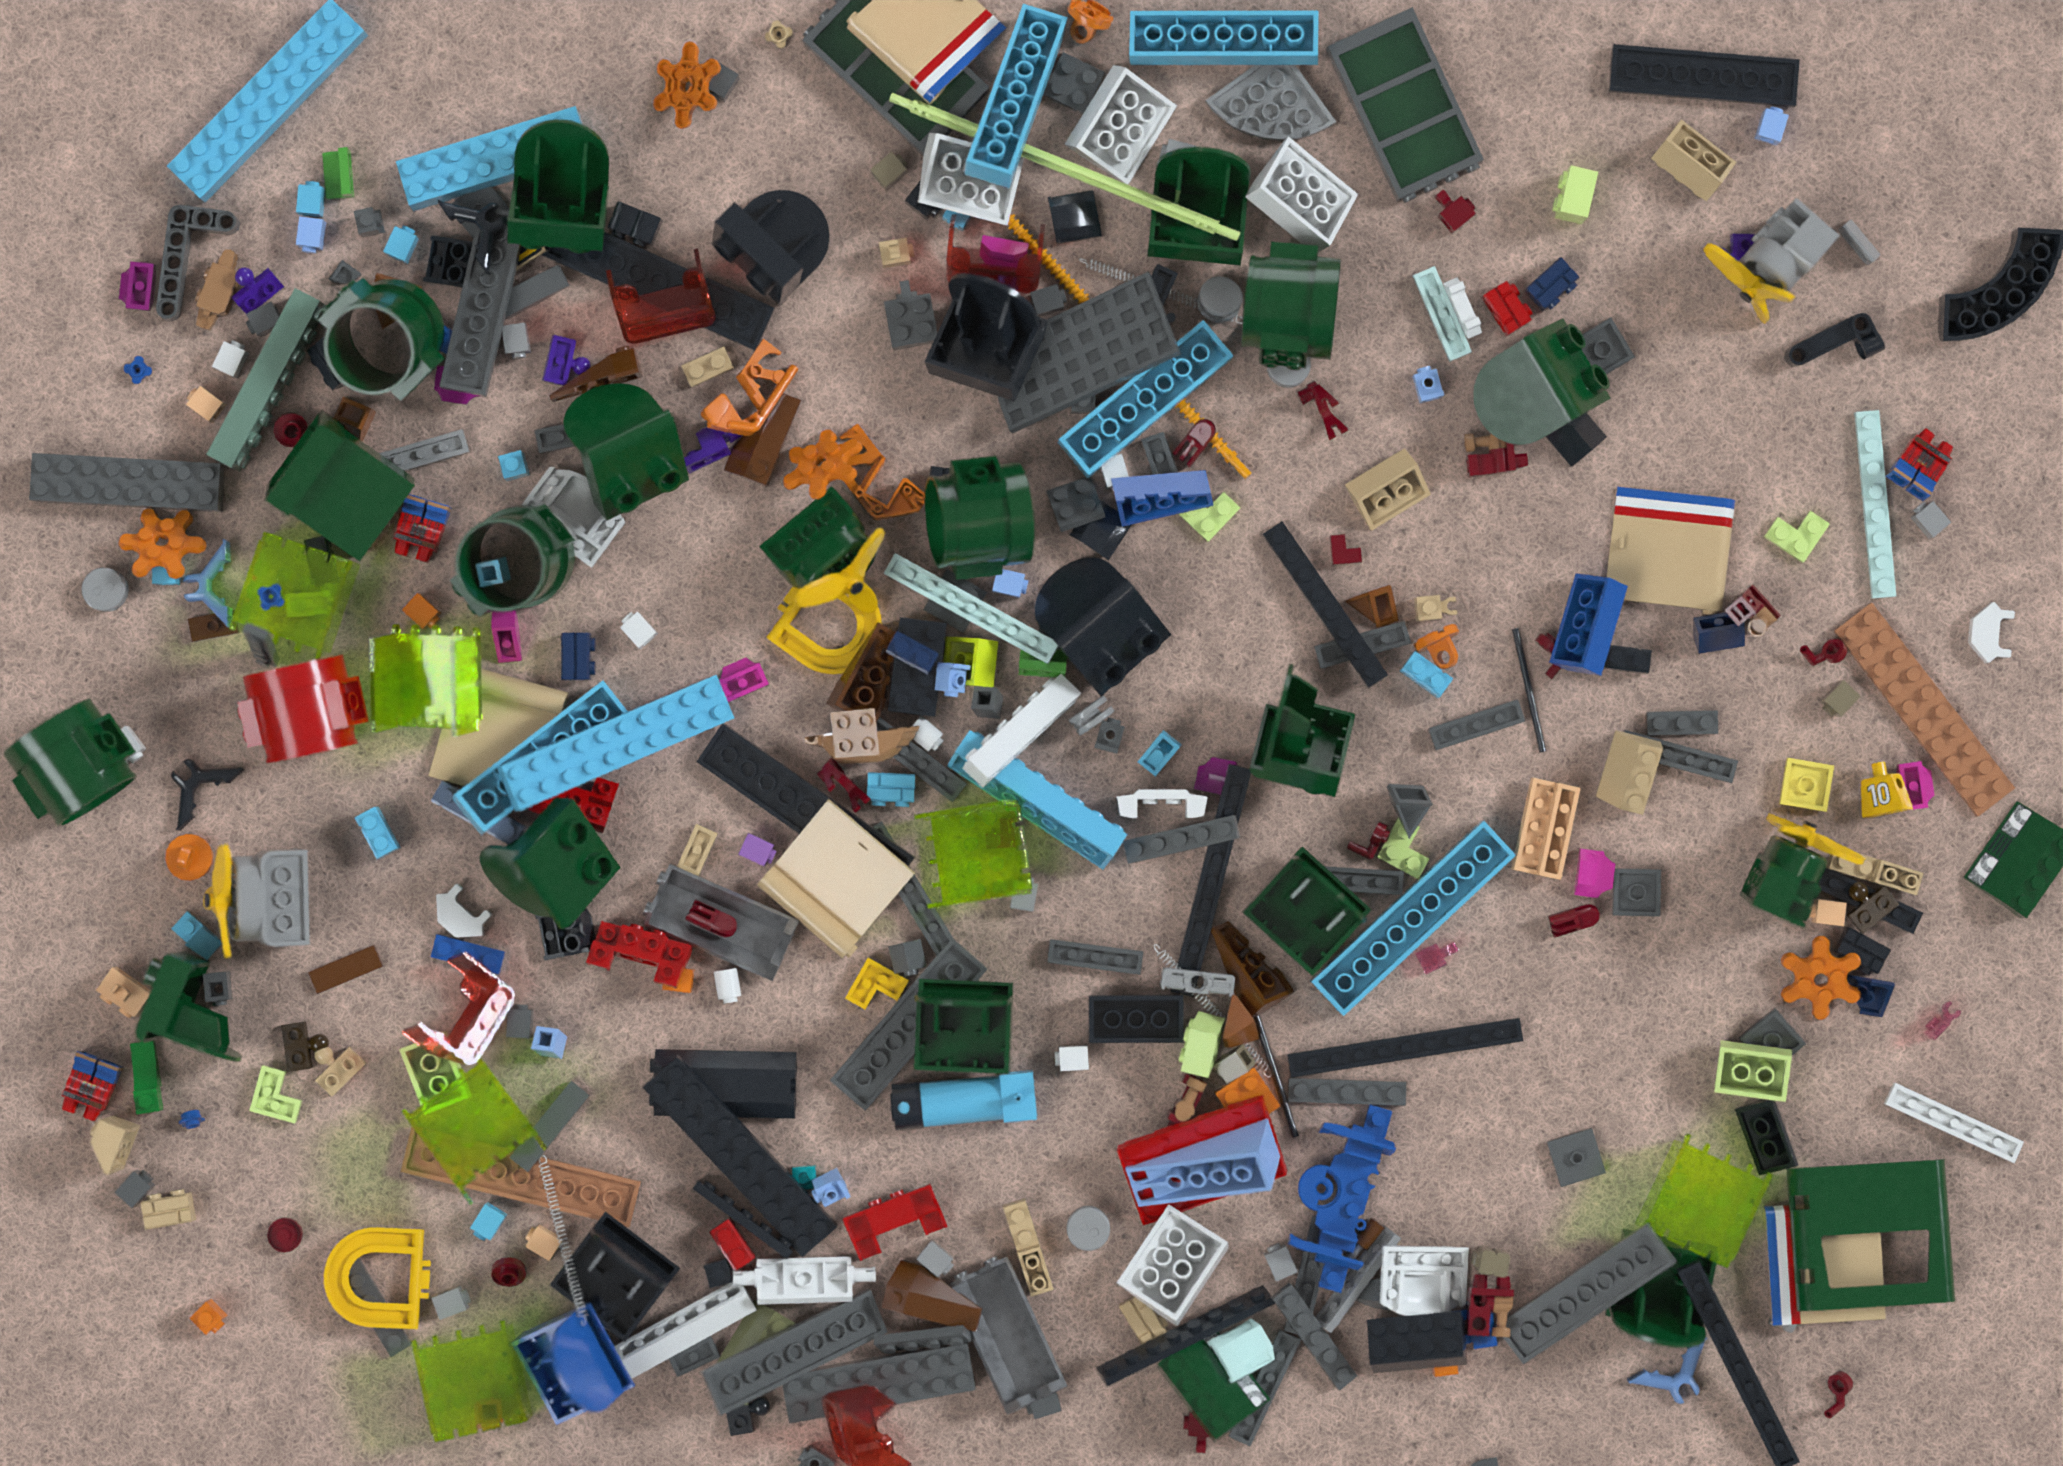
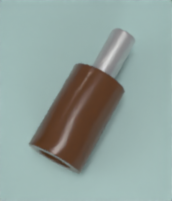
(1367, 1237)

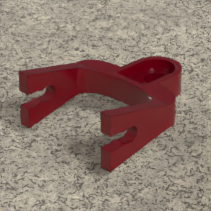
(1319, 395)
(831, 770)

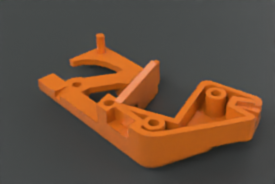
(721, 413)
(906, 499)

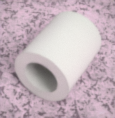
(927, 735)
(727, 985)

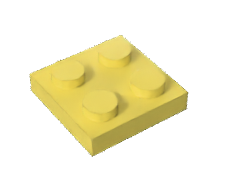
(1806, 784)

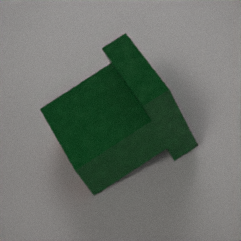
(339, 486)

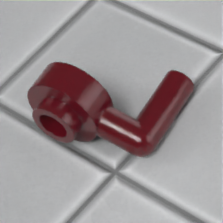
(1547, 643)
(1832, 651)
(1379, 836)
(1840, 1385)

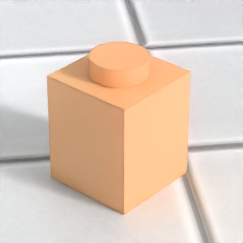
(205, 404)
(1828, 912)
(543, 1242)

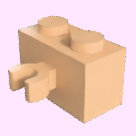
(124, 992)

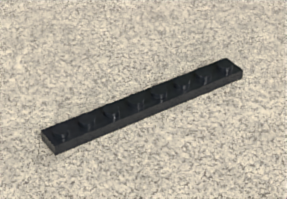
(1325, 604)
(1185, 1335)

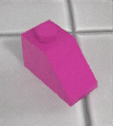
(506, 636)

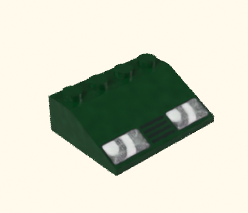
(2019, 860)
(1206, 1389)

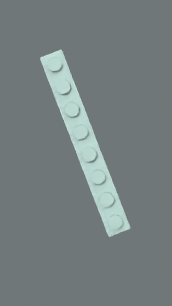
(1875, 504)
(971, 608)

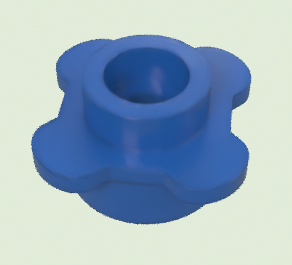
(144, 371)
(266, 601)
(191, 1119)

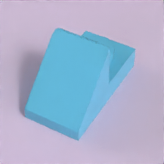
(1159, 753)
(196, 935)

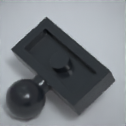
(741, 1419)

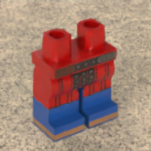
(1927, 459)
(415, 533)
(90, 1084)

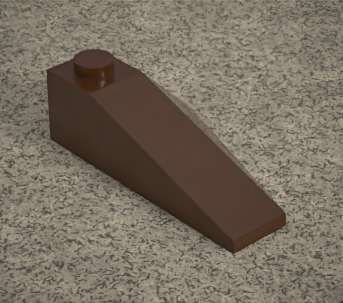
(615, 368)
(757, 455)
(866, 676)
(1255, 981)
(923, 1295)

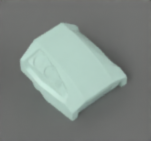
(1243, 1350)

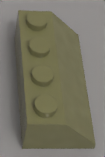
(754, 1329)

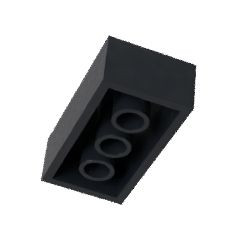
(911, 689)
(1136, 1018)
(1417, 1342)

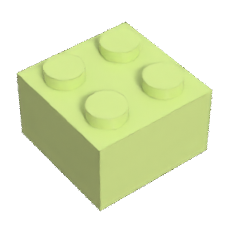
(1576, 194)
(1201, 1044)

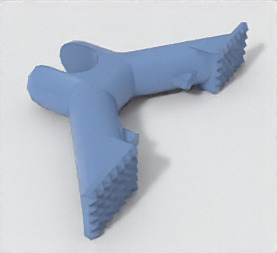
(205, 580)
(1673, 1382)

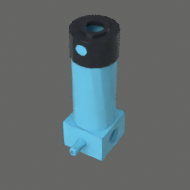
(964, 1101)

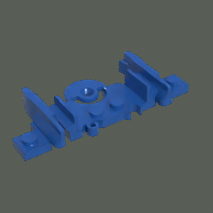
(1340, 1216)

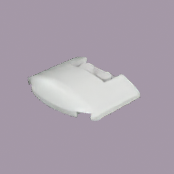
(571, 502)
(1423, 1278)

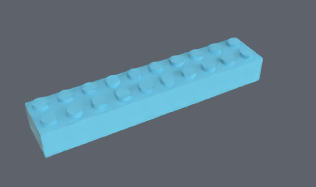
(267, 100)
(615, 743)
(1412, 917)

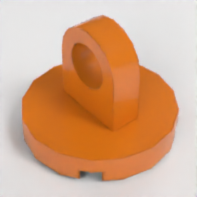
(1091, 16)
(1437, 642)
(189, 857)

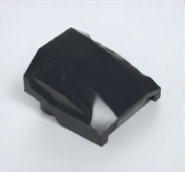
(1074, 217)
(448, 261)
(1103, 534)
(562, 942)

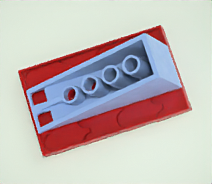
(1203, 1159)

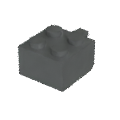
(910, 319)

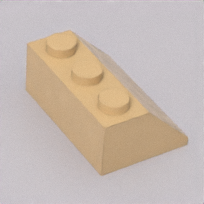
(1693, 160)
(1388, 489)
(1629, 771)
(113, 1142)

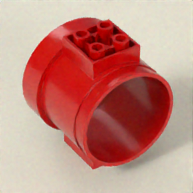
(302, 709)

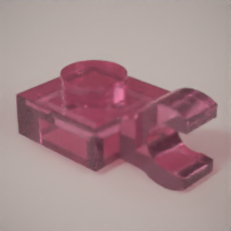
(1433, 957)
(1937, 1026)

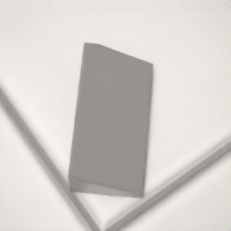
(1859, 242)

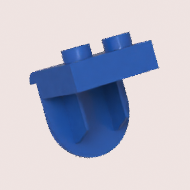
(573, 1364)

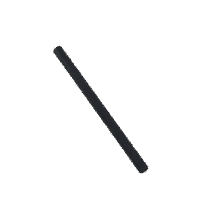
(1529, 691)
(1273, 1068)

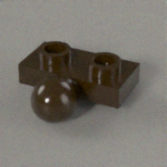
(1871, 908)
(298, 1045)

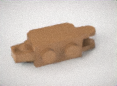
(217, 292)

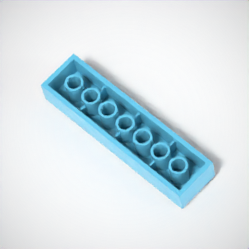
(1223, 38)
(1016, 96)
(467, 164)
(1144, 400)
(486, 799)
(1047, 806)

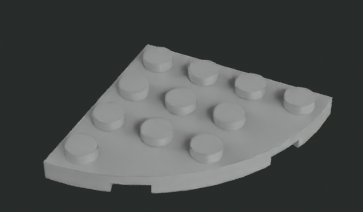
(1271, 104)

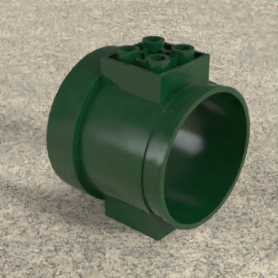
(1291, 305)
(414, 312)
(979, 517)
(555, 551)
(71, 763)

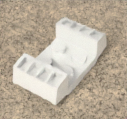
(1194, 804)

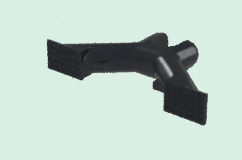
(487, 229)
(198, 777)

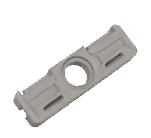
(1213, 982)

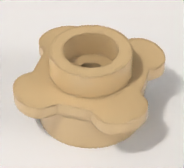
(772, 34)

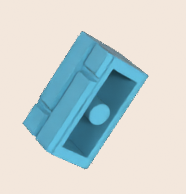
(1426, 674)
(891, 788)
(377, 832)

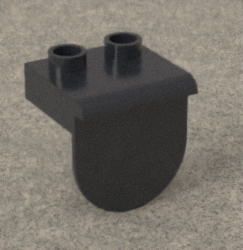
(774, 241)
(986, 337)
(1098, 621)
(616, 1275)

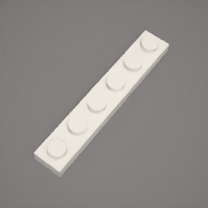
(1953, 1122)

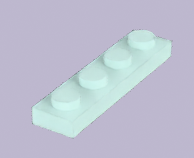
(1442, 314)

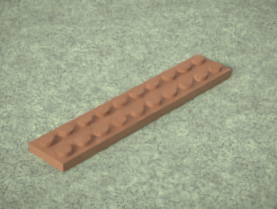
(1924, 709)
(577, 1188)

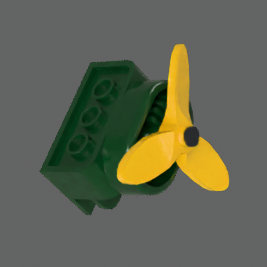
(826, 553)
(1789, 873)

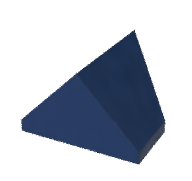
(1874, 994)

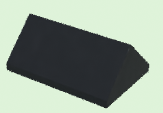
(1576, 439)
(1766, 1136)

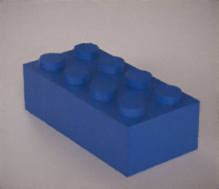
(1588, 624)

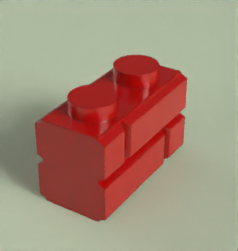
(1507, 308)
(732, 1244)

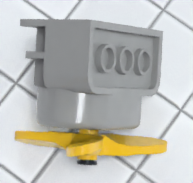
(1777, 258)
(261, 897)

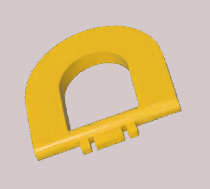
(808, 652)
(373, 1313)

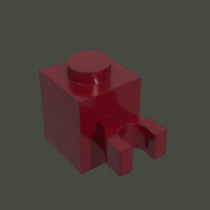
(1454, 213)
(1195, 1429)

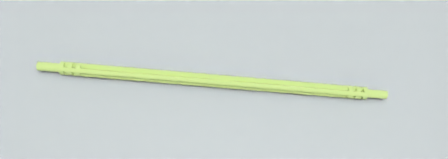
(1074, 170)

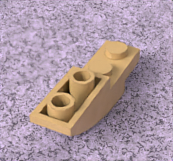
(1879, 872)
(1028, 1247)

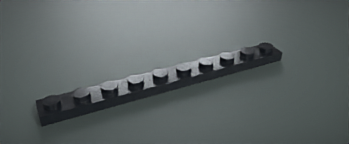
(1212, 876)
(1405, 1047)
(1738, 1364)

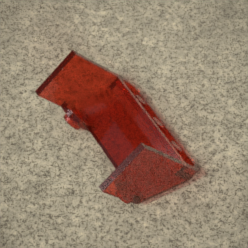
(1022, 278)
(665, 310)
(488, 1006)
(853, 1427)

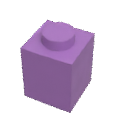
(757, 850)

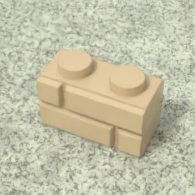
(168, 1210)
(1143, 1319)

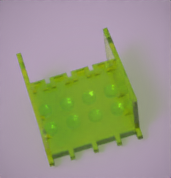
(311, 589)
(426, 680)
(979, 853)
(471, 1125)
(1703, 1201)
(472, 1383)

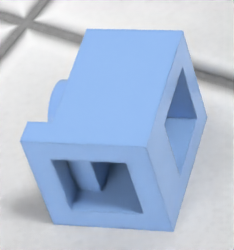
(1427, 393)
(951, 678)
(829, 1188)

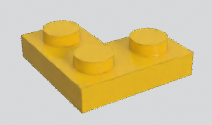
(872, 978)

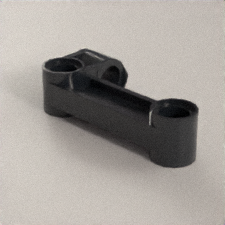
(1867, 342)

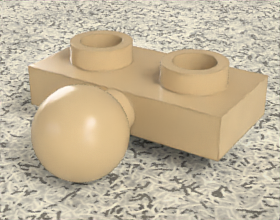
(339, 1070)

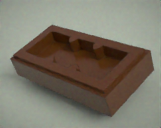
(208, 627)

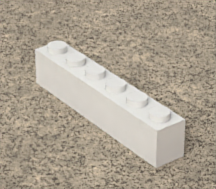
(1021, 730)
(685, 1328)

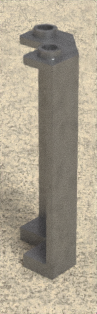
(760, 933)
(1009, 1336)

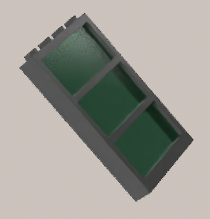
(876, 81)
(1405, 105)

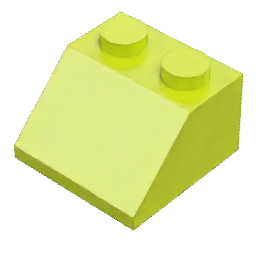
(975, 652)

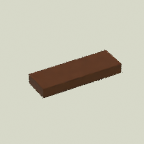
(345, 969)

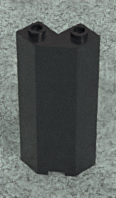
(745, 1081)

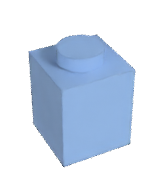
(1771, 125)
(310, 234)
(1010, 583)
(549, 1042)

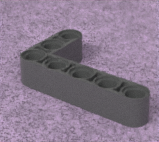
(182, 251)

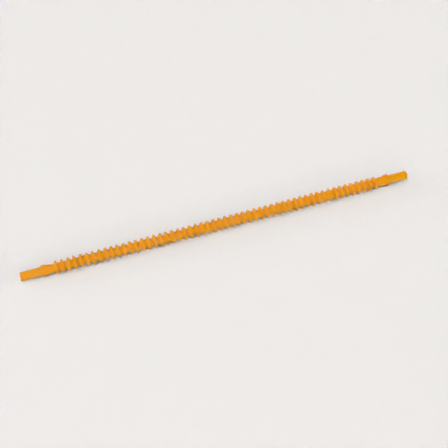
(1228, 454)

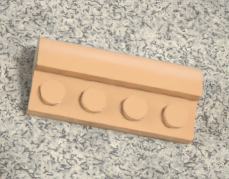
(1545, 828)

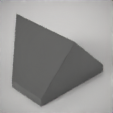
(1410, 804)

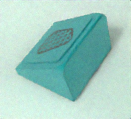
(804, 1175)

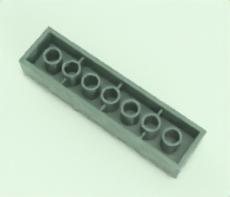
(267, 381)

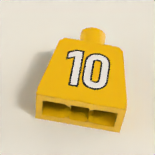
(1883, 793)

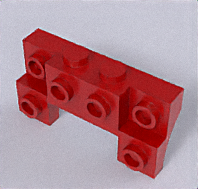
(594, 804)
(642, 947)
(891, 1214)

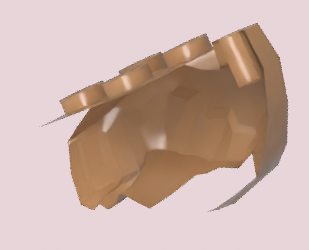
(857, 738)

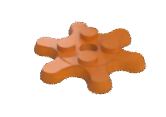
(676, 78)
(833, 467)
(165, 556)
(1820, 962)

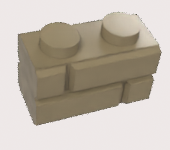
(1491, 1261)

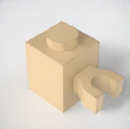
(896, 252)
(1431, 608)

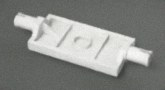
(804, 1279)

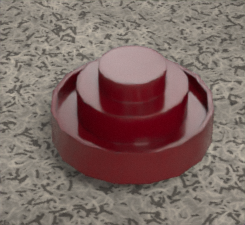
(289, 428)
(285, 1234)
(508, 1272)

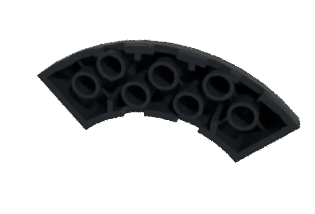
(2008, 293)

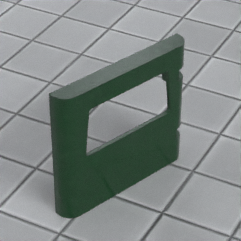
(1869, 1201)

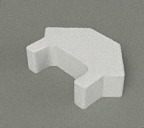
(1456, 293)
(1985, 632)
(456, 917)

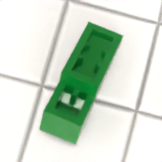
(146, 1078)

